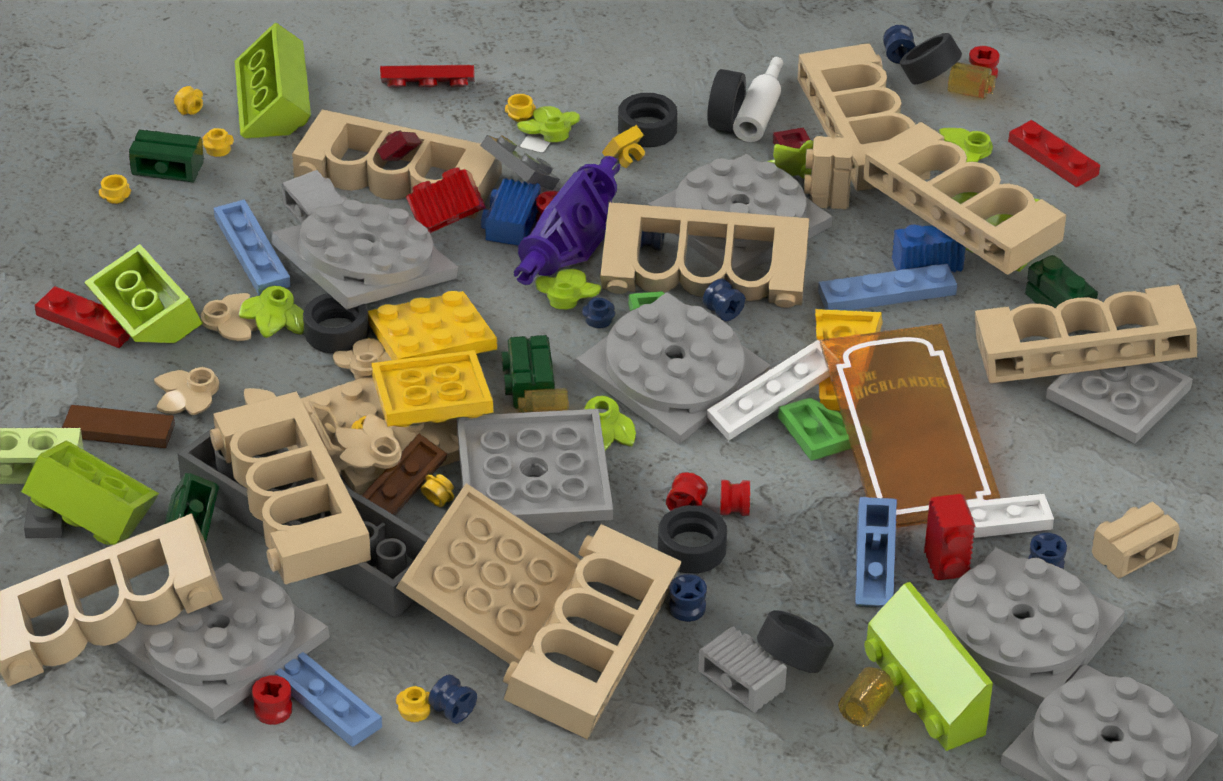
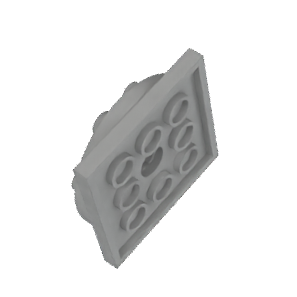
(743, 188)
(364, 252)
(667, 391)
(556, 446)
(226, 646)
(1044, 650)
(1075, 719)

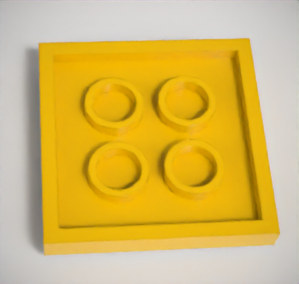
(431, 327)
(431, 388)

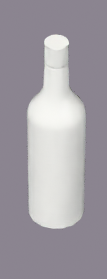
(759, 104)

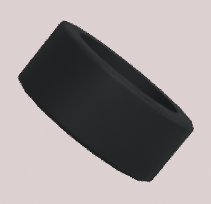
(930, 58)
(725, 99)
(649, 106)
(334, 339)
(693, 520)
(795, 641)

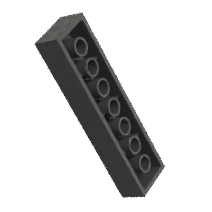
(392, 540)

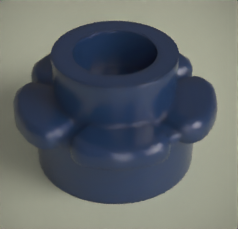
(599, 313)

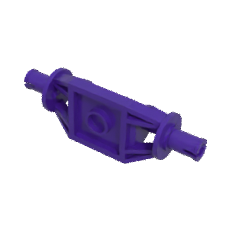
(570, 223)

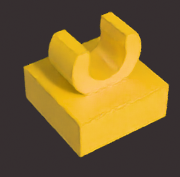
(626, 144)

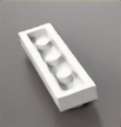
(769, 391)

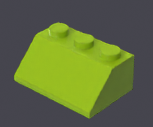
(144, 299)
(88, 492)

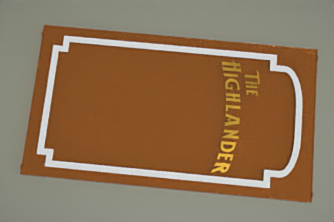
(908, 419)

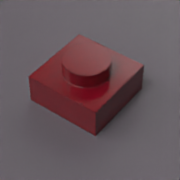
(791, 138)
(398, 145)

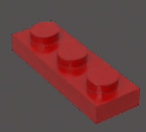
(427, 75)
(1054, 153)
(81, 316)

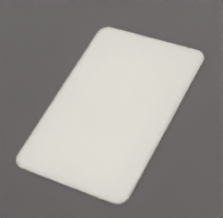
(535, 142)

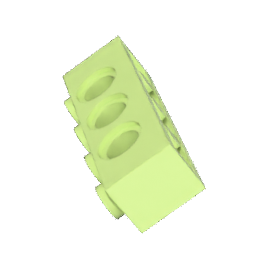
(23, 445)

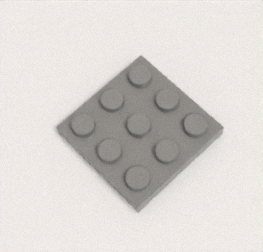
(1121, 398)

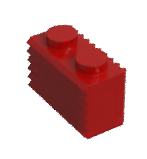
(445, 200)
(949, 536)

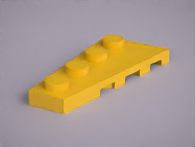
(840, 324)

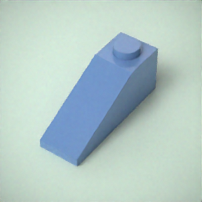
(875, 551)

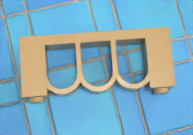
(853, 101)
(336, 132)
(623, 239)
(1008, 246)
(1166, 334)
(303, 548)
(189, 586)
(565, 695)

